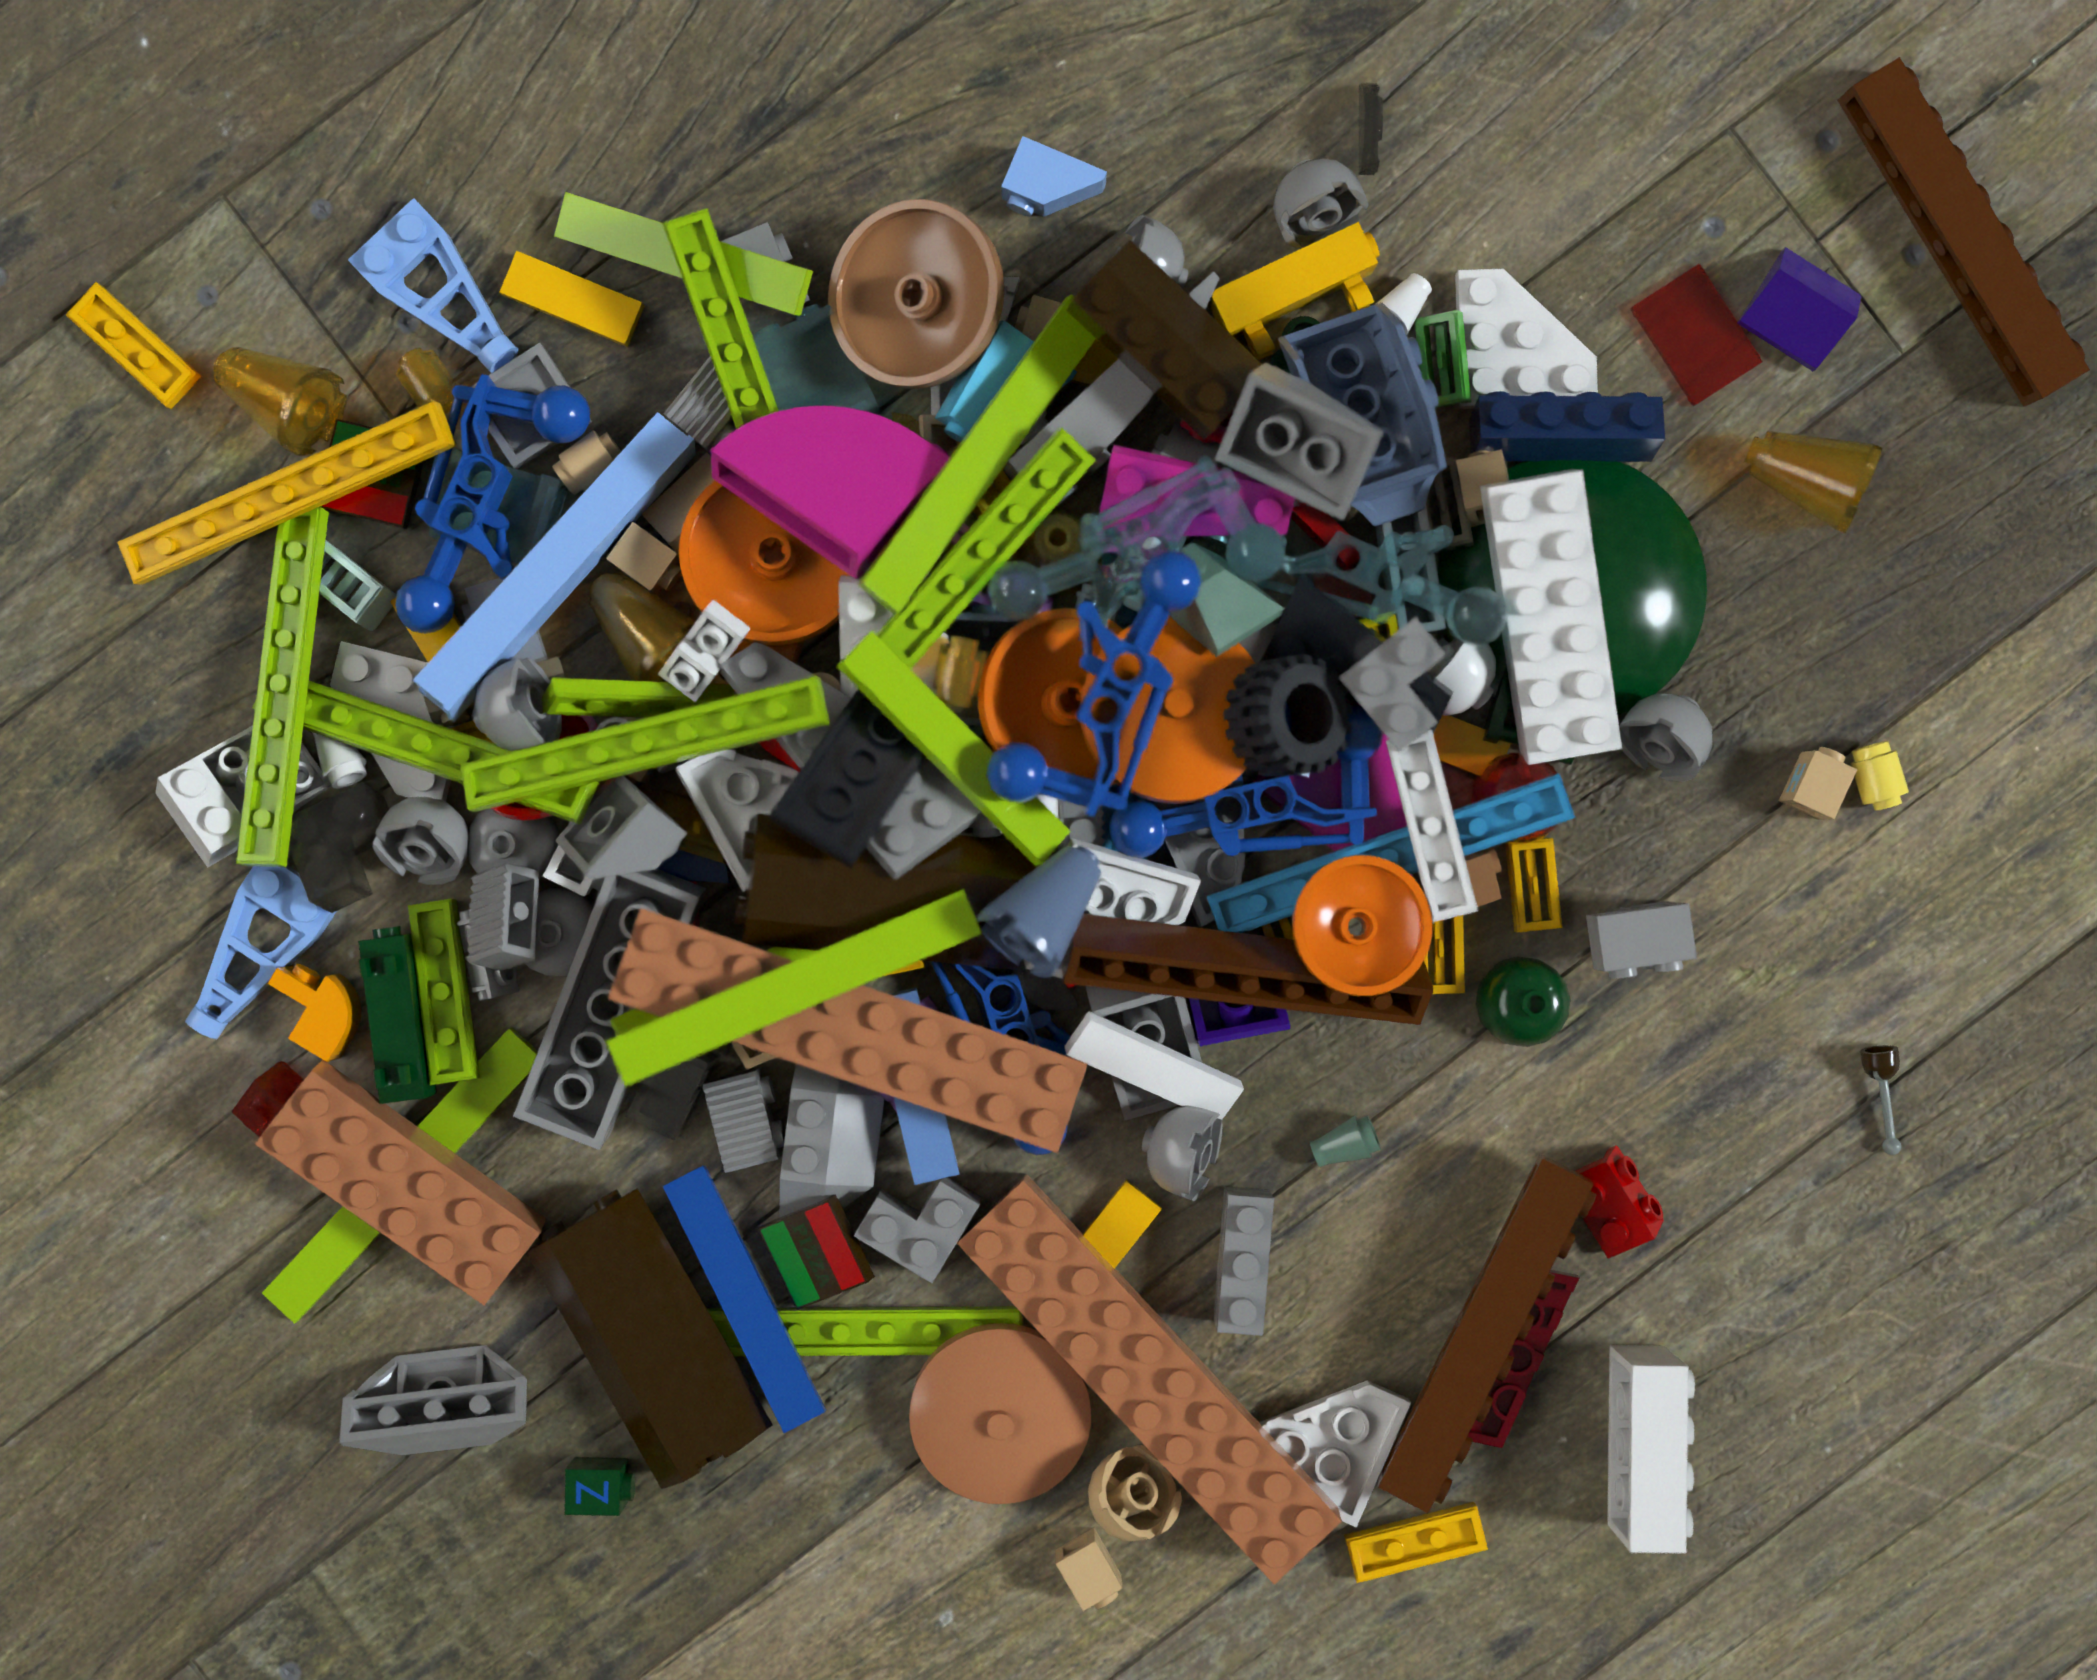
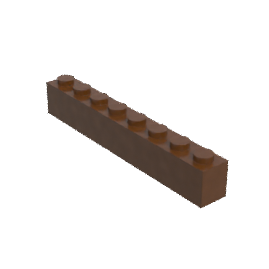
(1963, 232)
(1222, 969)
(1485, 1333)

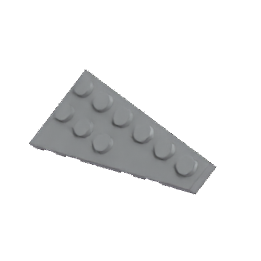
(927, 811)

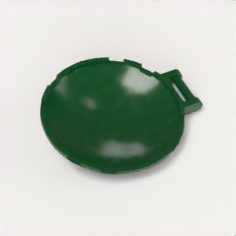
(1646, 574)

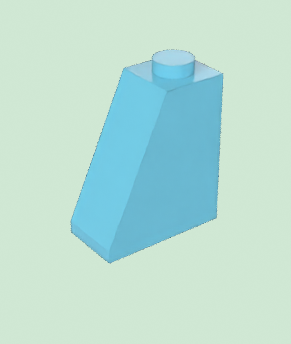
(982, 381)

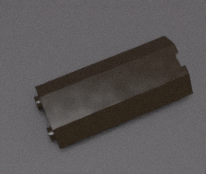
(813, 901)
(649, 1337)

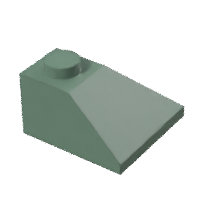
(1226, 604)

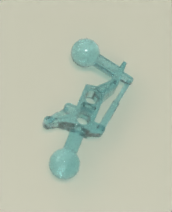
(1252, 552)
(1472, 615)

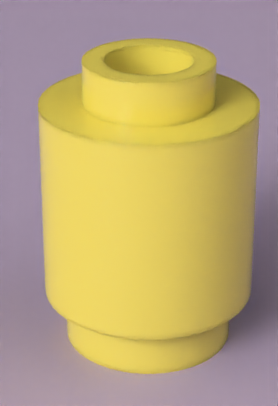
(1879, 775)

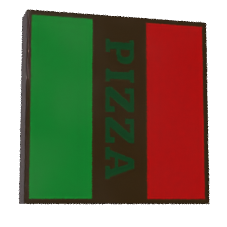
(383, 501)
(816, 1252)

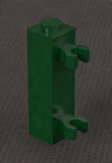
(394, 1016)

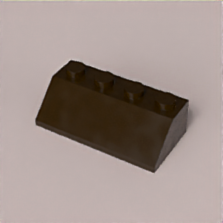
(1165, 338)

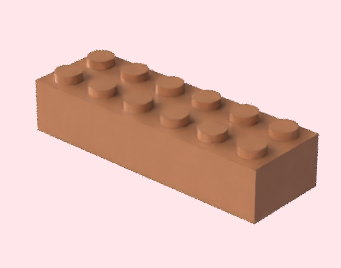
(402, 1182)

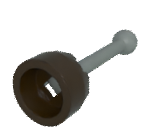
(1882, 1064)

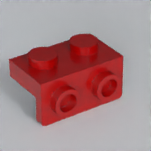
(1622, 1210)

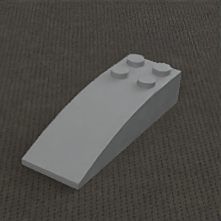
(1101, 409)

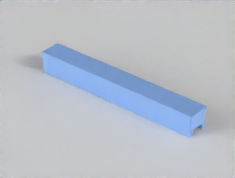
(556, 565)

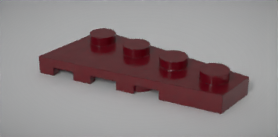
(1527, 1355)

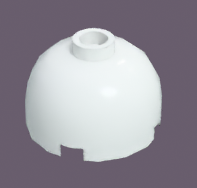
(1467, 673)

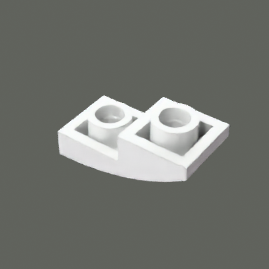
(704, 650)

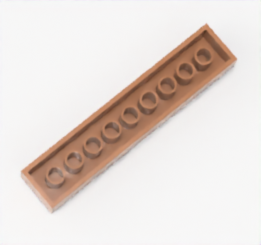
(863, 1035)
(1150, 1379)

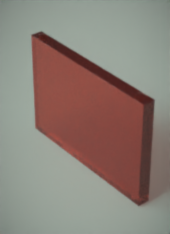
(1696, 335)

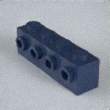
(1568, 426)

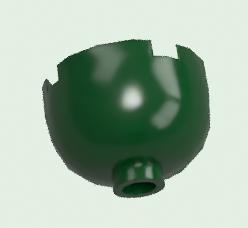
(1523, 1001)

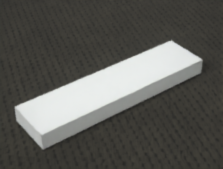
(1432, 828)
(1152, 1066)

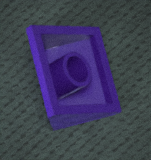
(1801, 310)
(1225, 1021)

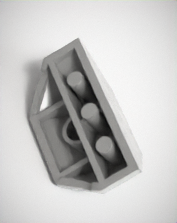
(828, 1140)
(435, 1403)

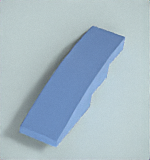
(925, 1132)

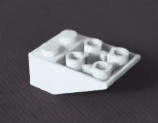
(209, 792)

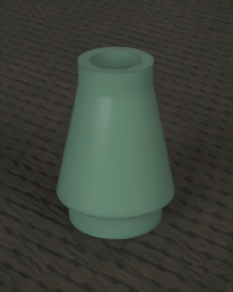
(1347, 1142)

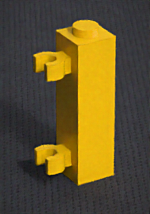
(1294, 282)

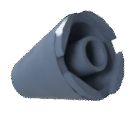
(1043, 910)

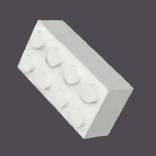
(1649, 1449)

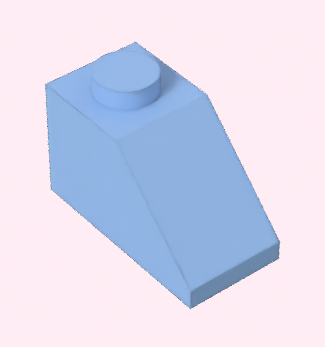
(1048, 180)

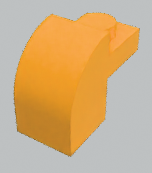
(330, 1011)

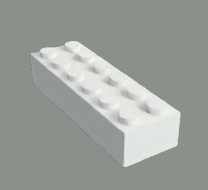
(1554, 616)

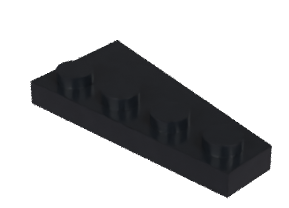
(1328, 632)

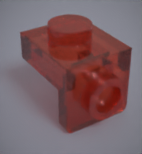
(267, 1097)

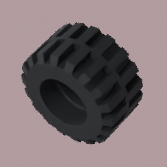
(1316, 710)

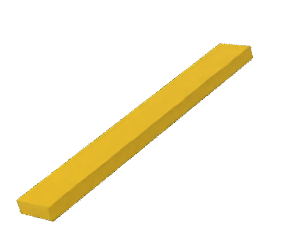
(287, 493)

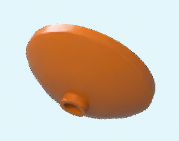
(1392, 918)

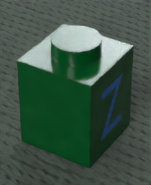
(598, 1486)

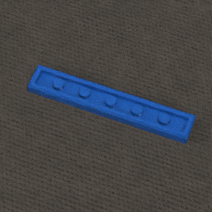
(744, 1299)

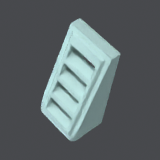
(369, 602)

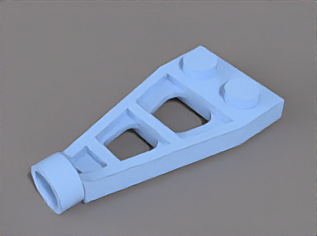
(403, 246)
(283, 895)

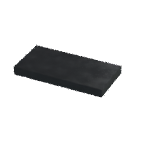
(849, 782)

